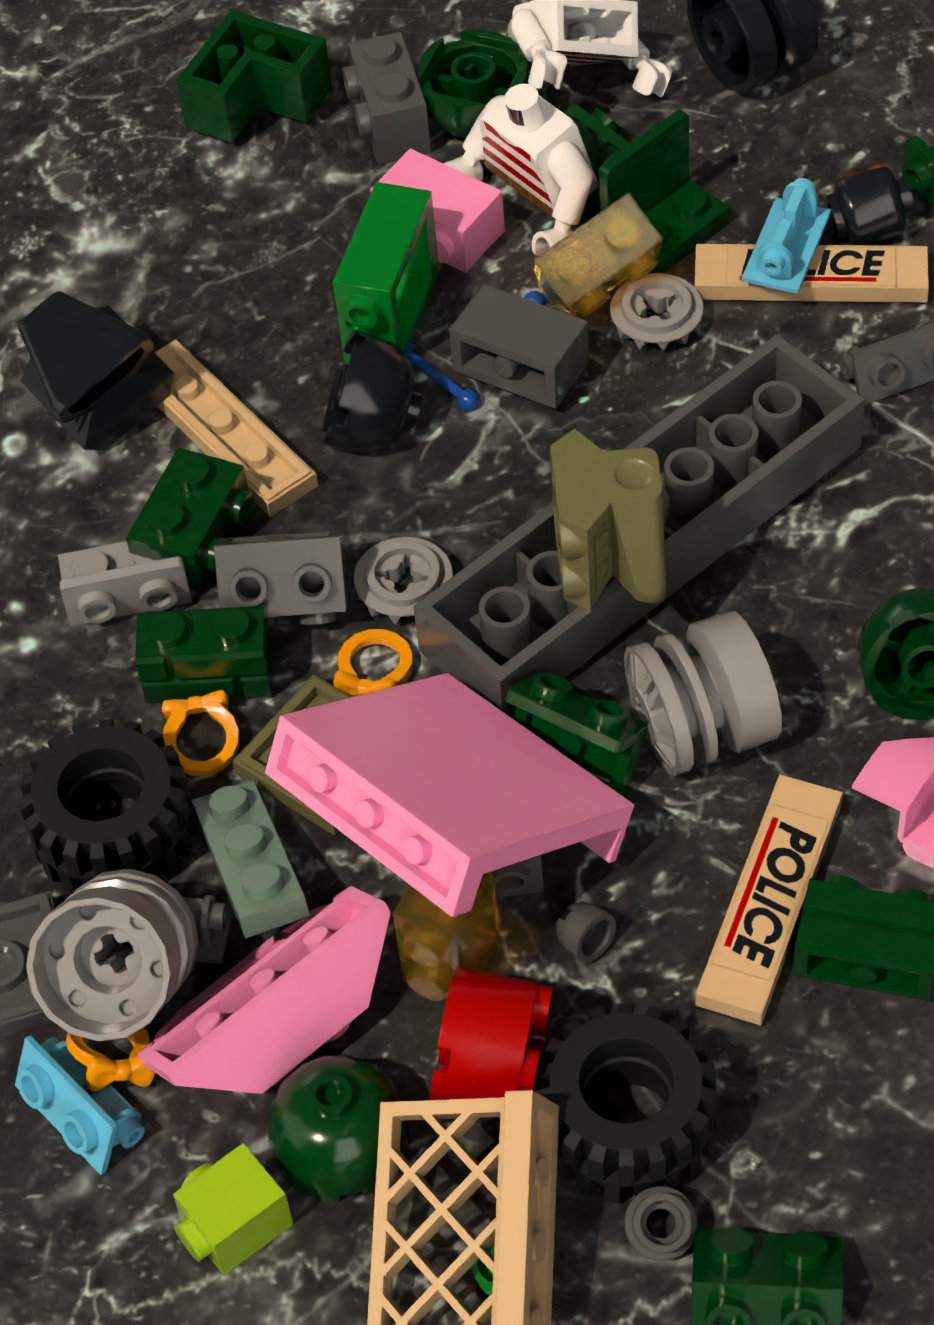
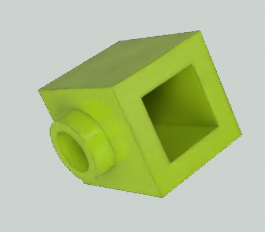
(230, 1210)

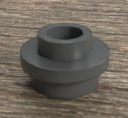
(683, 1219)

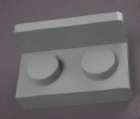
(114, 583)

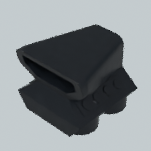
(91, 369)

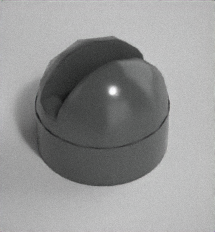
(586, 931)

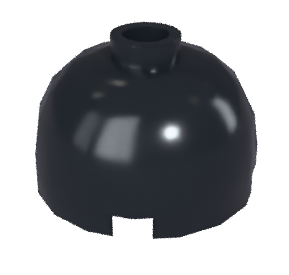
(370, 396)

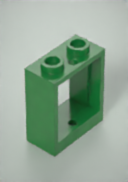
(388, 266)

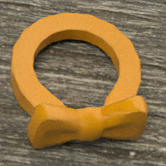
(346, 678)
(216, 706)
(103, 1071)

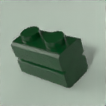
(204, 652)
(867, 938)

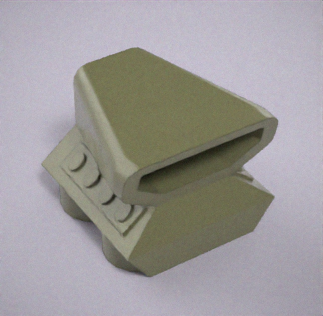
(607, 520)

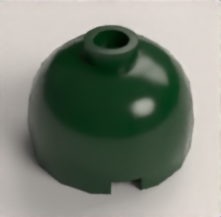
(467, 75)
(899, 654)
(329, 1126)

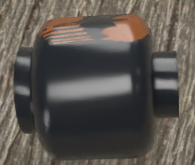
(870, 205)

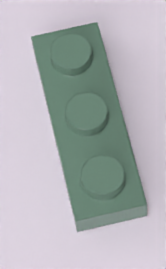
(250, 858)

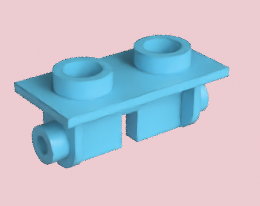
(788, 239)
(57, 1087)

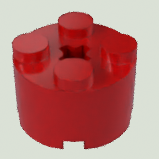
(490, 1036)

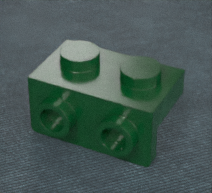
(189, 512)
(585, 729)
(766, 1278)

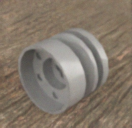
(702, 692)
(107, 989)

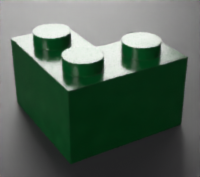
(252, 67)

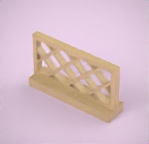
(523, 1209)

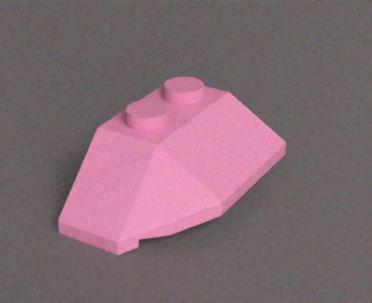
(277, 1001)

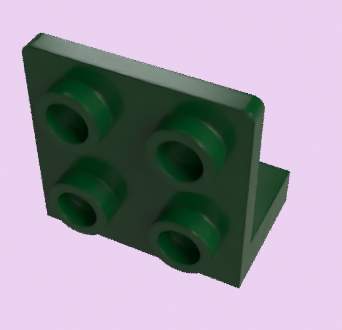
(658, 180)

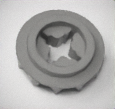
(661, 294)
(385, 565)

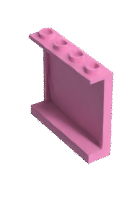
(442, 786)

